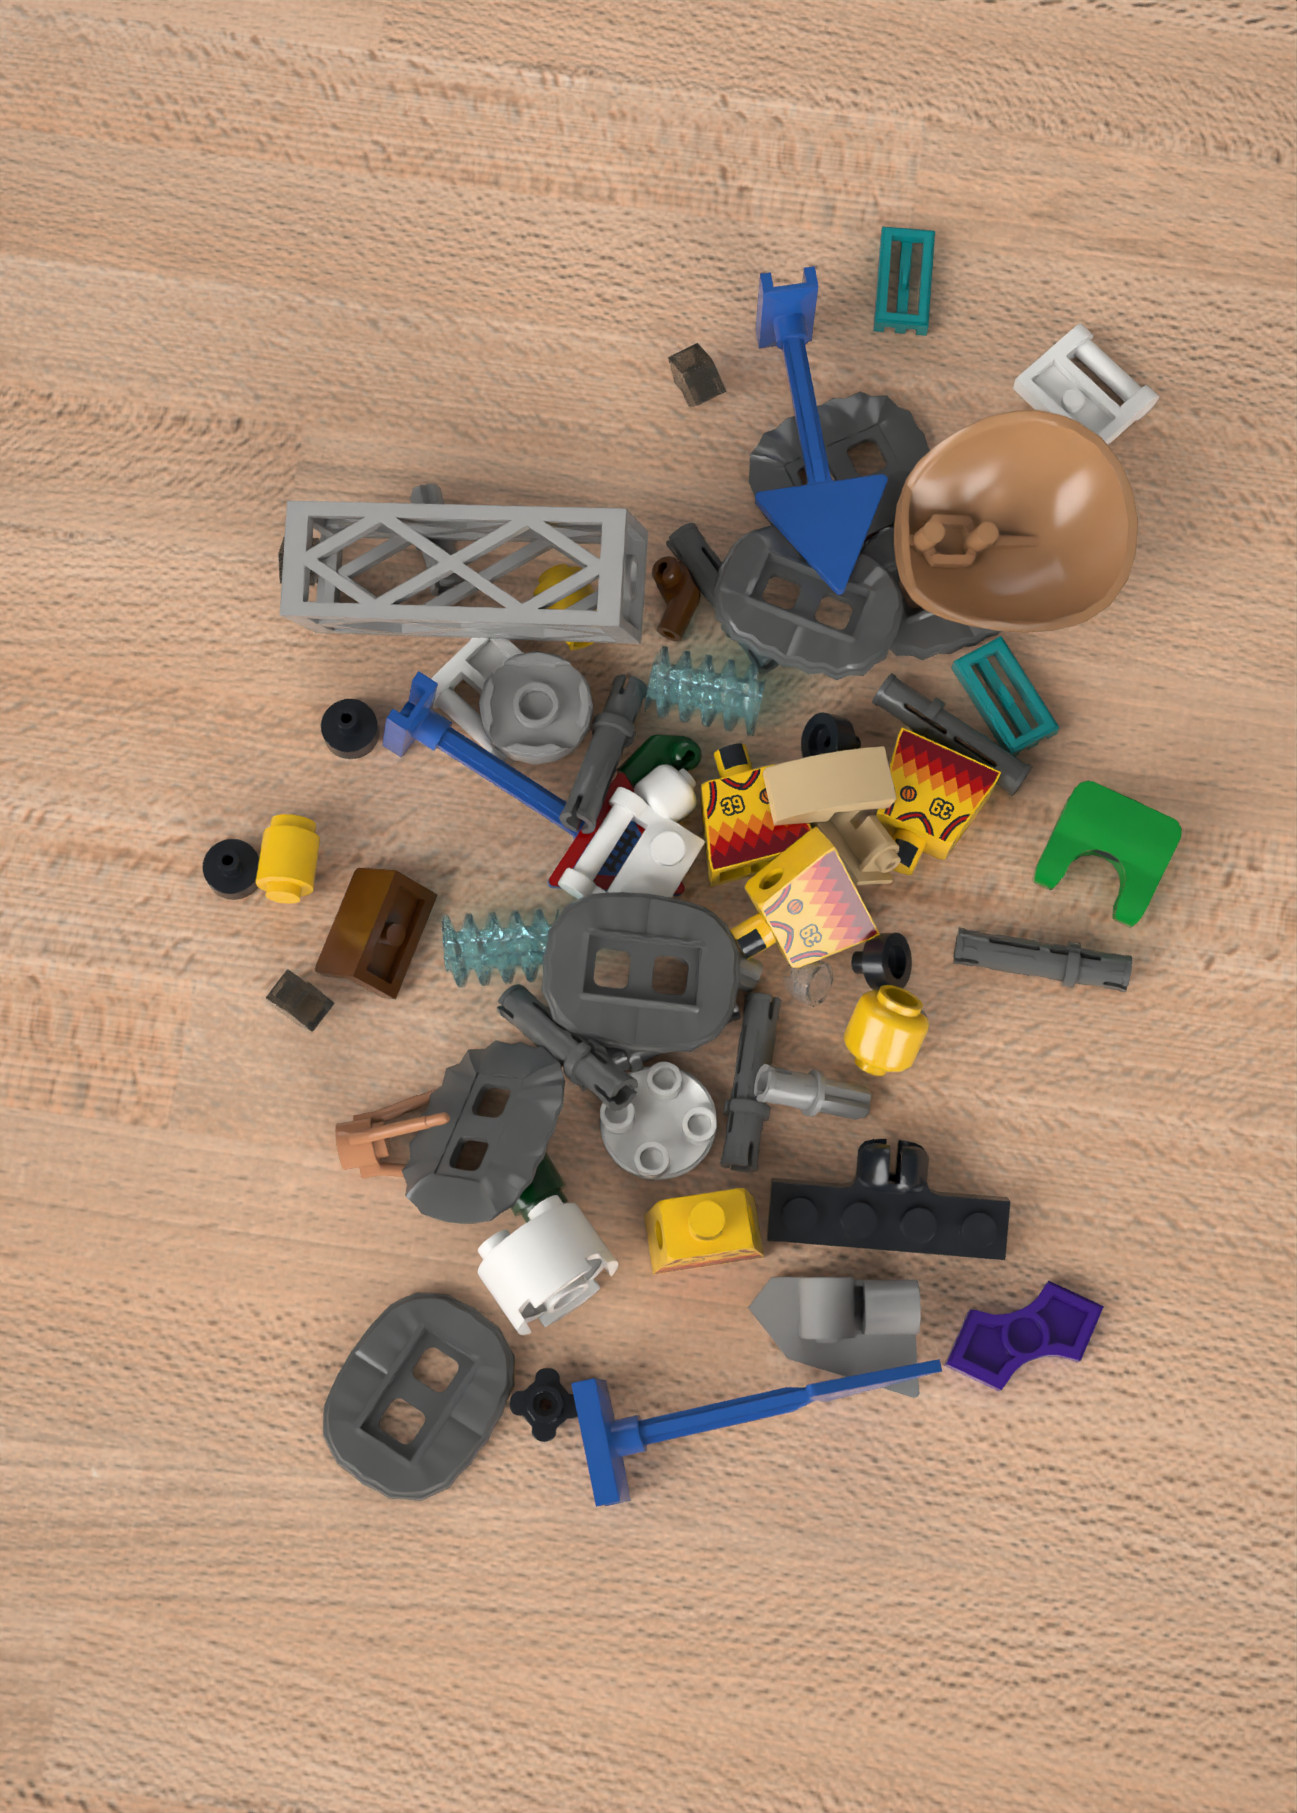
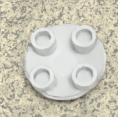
(664, 1126)

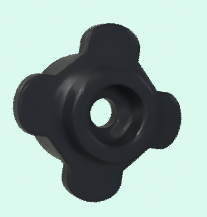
(527, 1404)

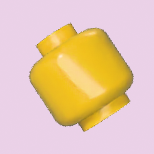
(886, 1030)

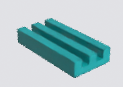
(900, 319)
(1028, 737)

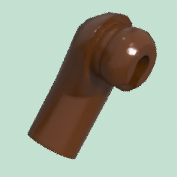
(678, 593)

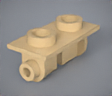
(864, 848)

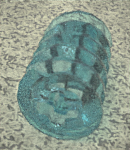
(705, 690)
(495, 947)

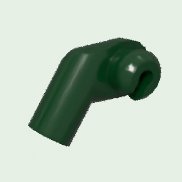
(661, 750)

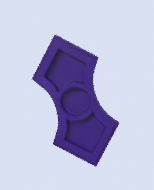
(997, 1344)

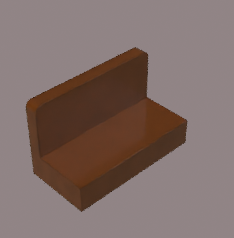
(376, 930)

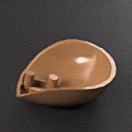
(1017, 524)

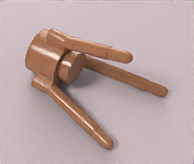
(367, 1137)

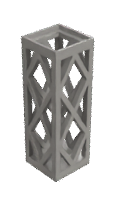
(619, 570)

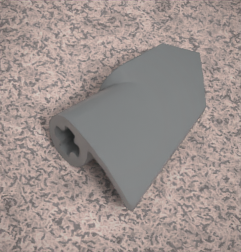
(843, 1323)

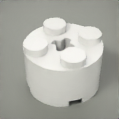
(545, 1264)

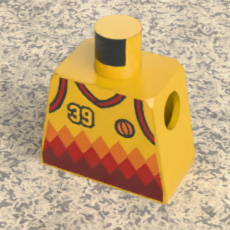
(935, 796)
(740, 820)
(804, 905)
(703, 1230)

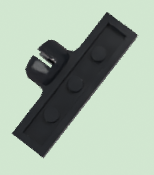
(889, 1210)

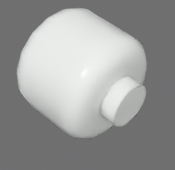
(668, 792)

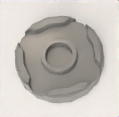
(536, 708)

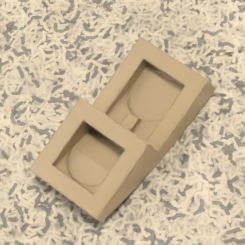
(829, 783)

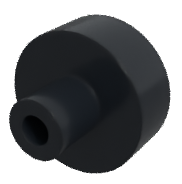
(350, 729)
(828, 734)
(231, 869)
(884, 961)

